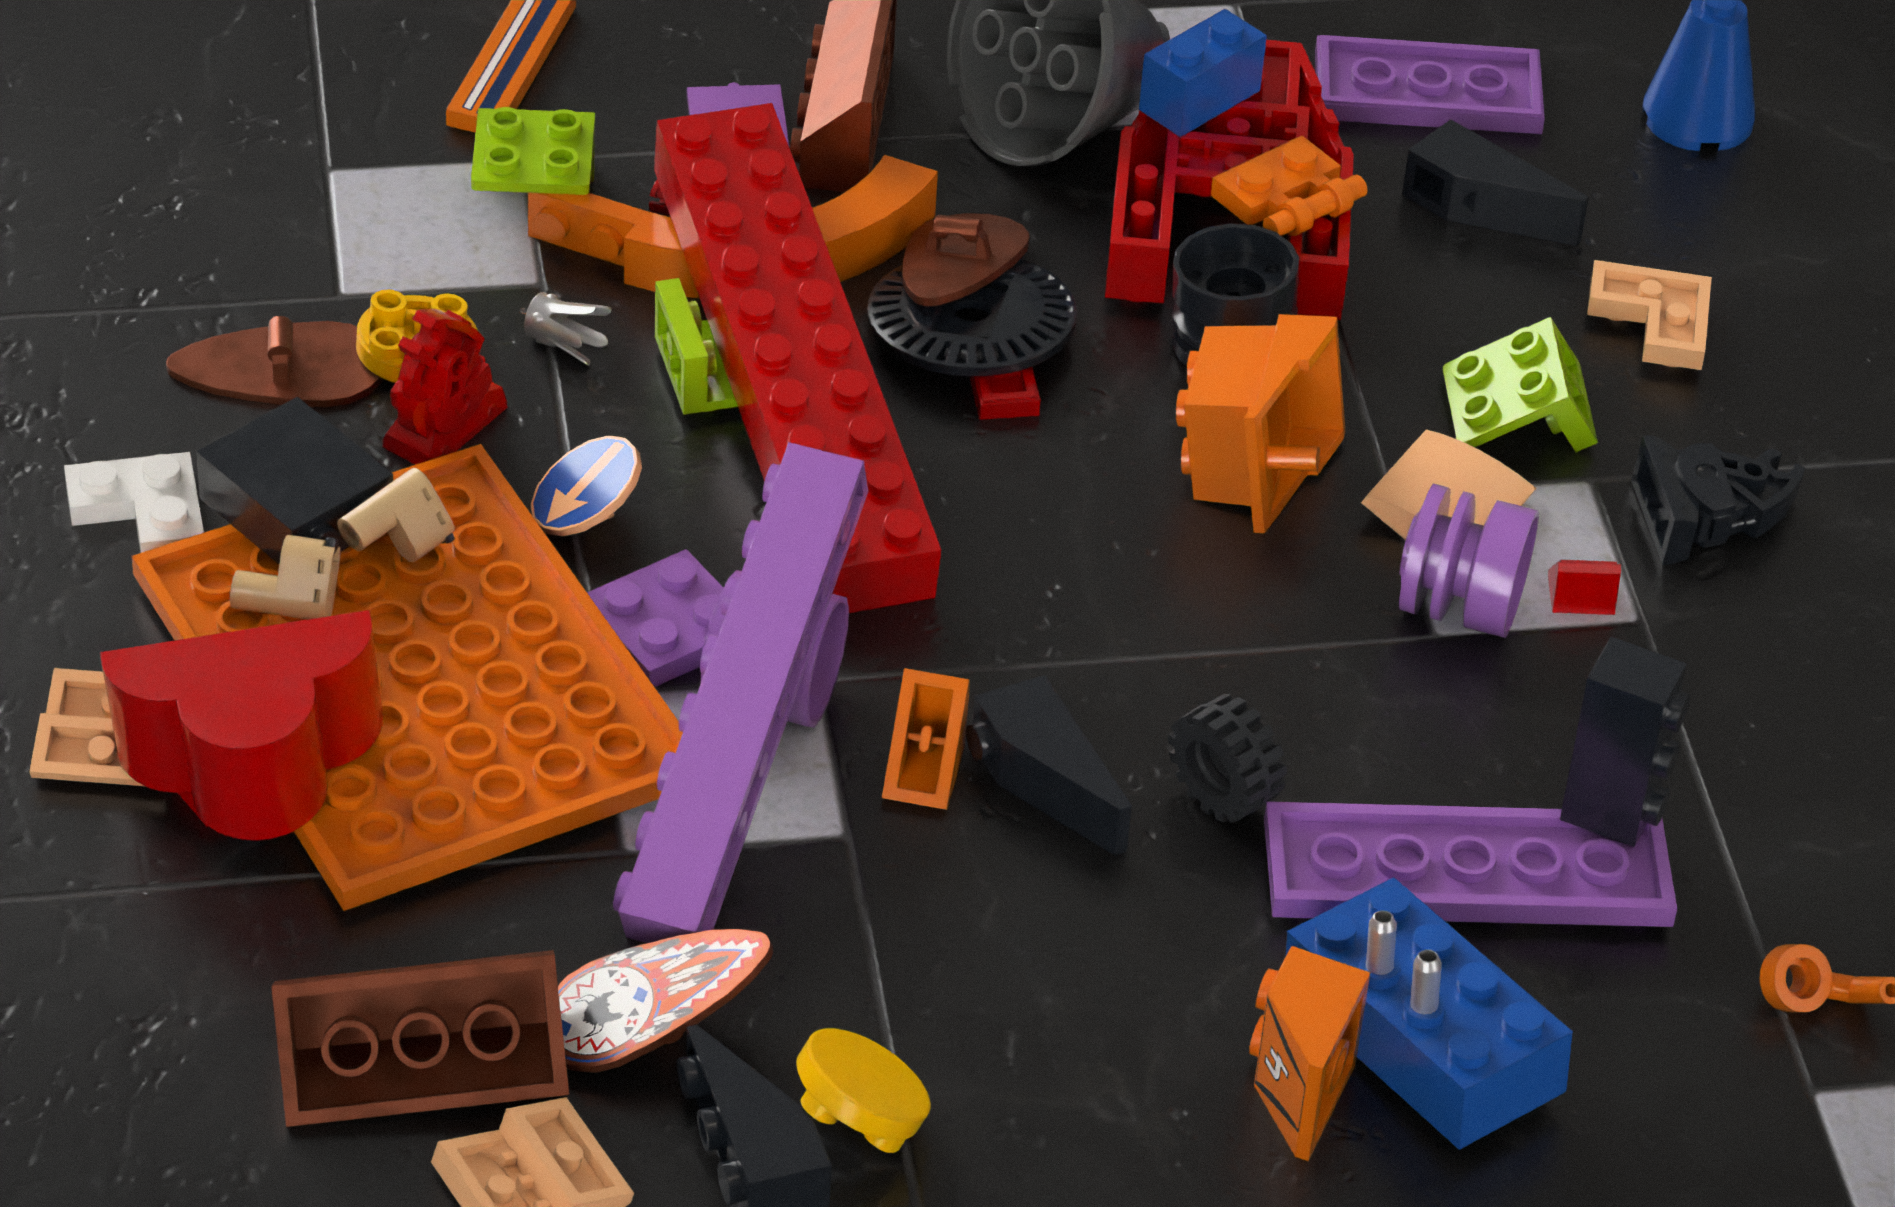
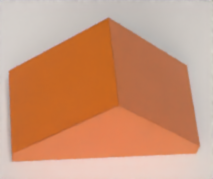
(927, 739)

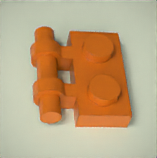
(1287, 188)

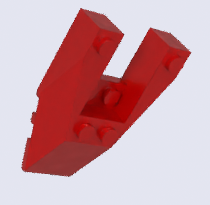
(1159, 162)

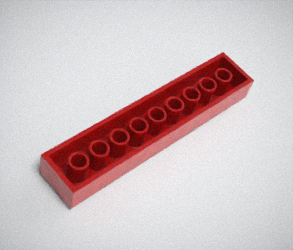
(792, 334)

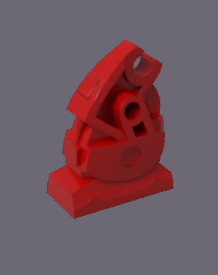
(441, 389)

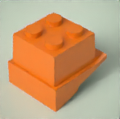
(1261, 412)

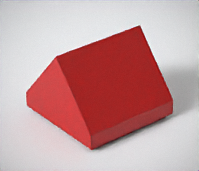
(1584, 586)

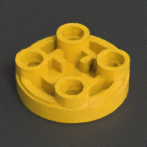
(391, 319)
(861, 1087)

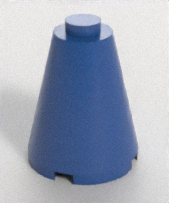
(1705, 79)

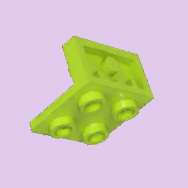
(534, 151)
(689, 351)
(1518, 383)

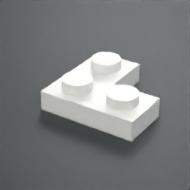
(151, 489)

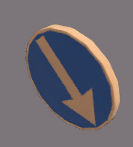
(586, 486)

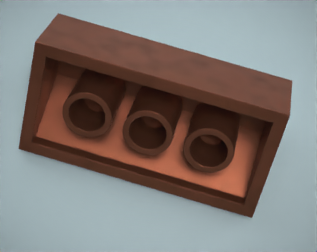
(846, 94)
(420, 1038)

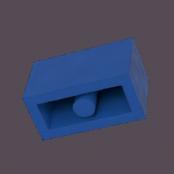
(1202, 72)

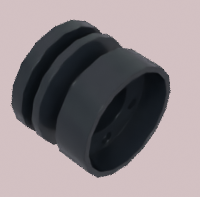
(1231, 279)

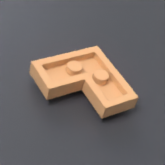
(1666, 301)

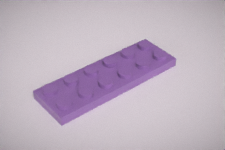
(1466, 863)

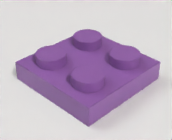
(662, 614)

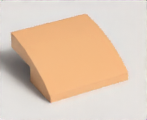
(1450, 464)
(77, 732)
(533, 1160)

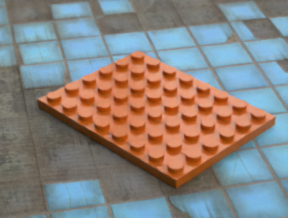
(495, 682)

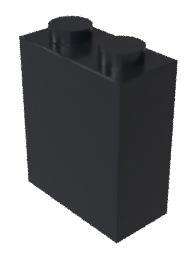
(287, 477)

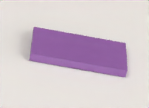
(1431, 83)

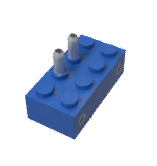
(1441, 1015)

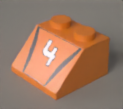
(1307, 1042)

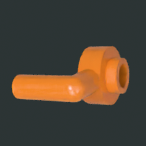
(1816, 982)

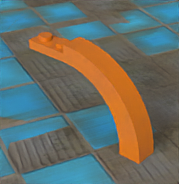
(858, 226)

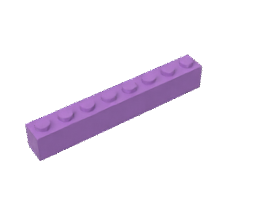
(744, 696)

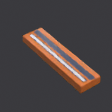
(509, 59)

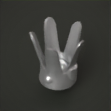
(549, 325)

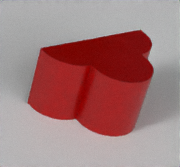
(248, 718)

